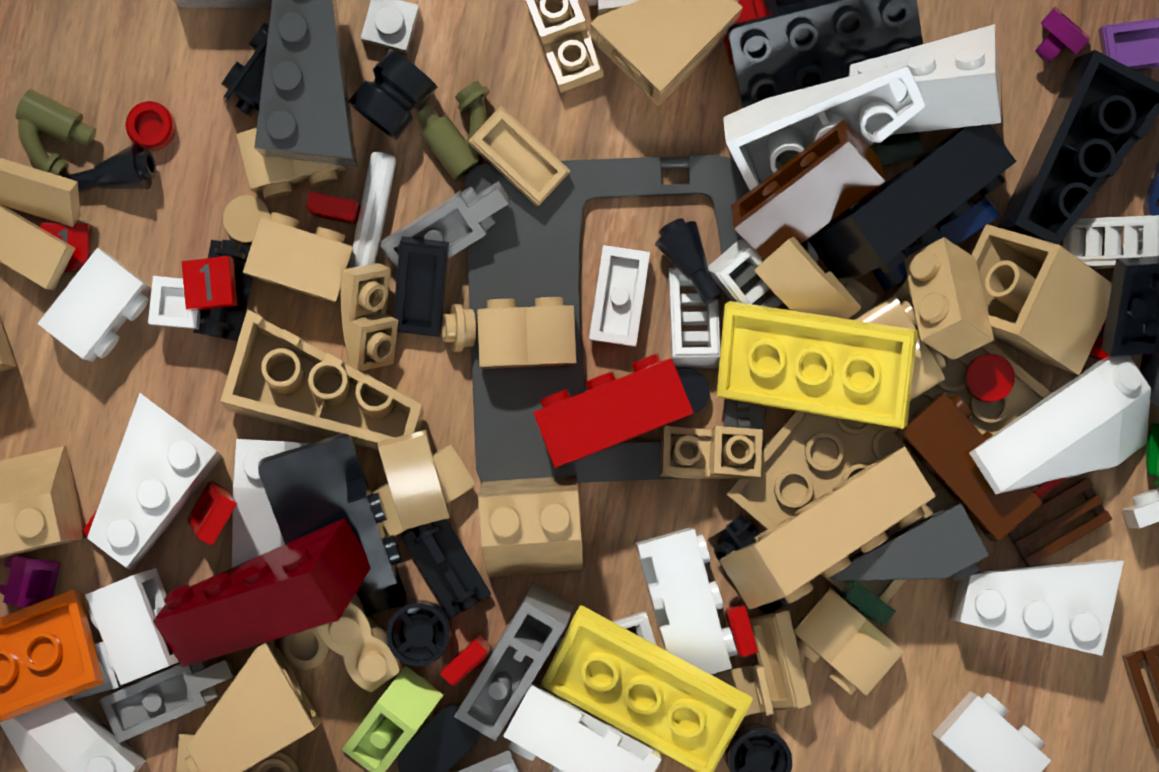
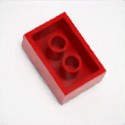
(612, 410)

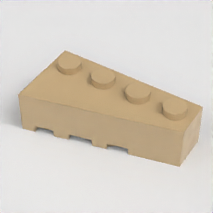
(310, 390)
(829, 531)

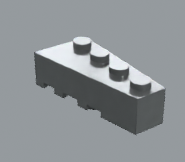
(305, 87)

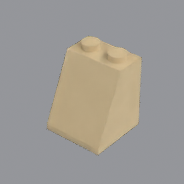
(663, 39)
(1041, 297)
(38, 503)
(530, 526)
(254, 716)

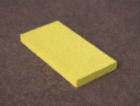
(817, 364)
(645, 691)

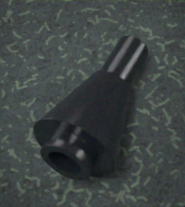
(125, 170)
(684, 249)

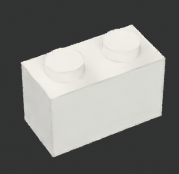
(96, 306)
(125, 621)
(989, 742)

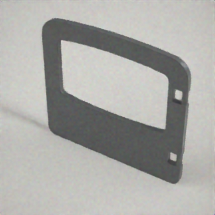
(536, 255)

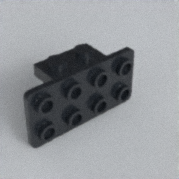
(816, 42)
(1134, 316)
(326, 484)

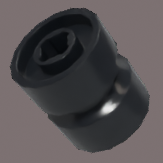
(393, 94)
(419, 633)
(758, 750)

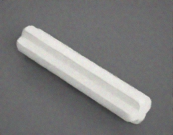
(373, 209)

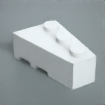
(955, 77)
(149, 483)
(686, 599)
(1044, 603)
(573, 738)

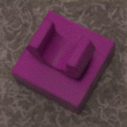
(1062, 33)
(29, 580)

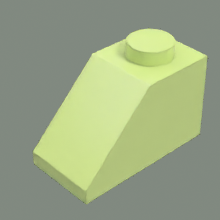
(392, 721)

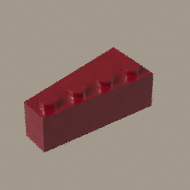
(266, 597)

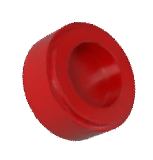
(150, 125)
(989, 378)

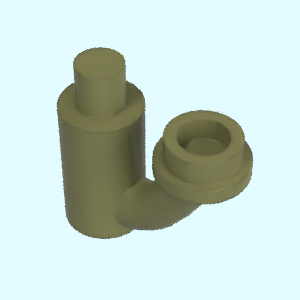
(46, 115)
(445, 138)

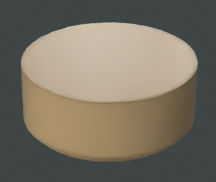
(242, 217)
(304, 649)

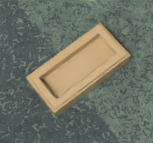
(519, 156)
(39, 193)
(32, 250)
(780, 660)

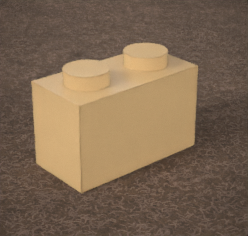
(297, 257)
(948, 299)

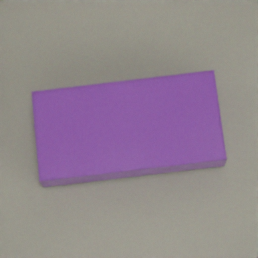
(1132, 43)

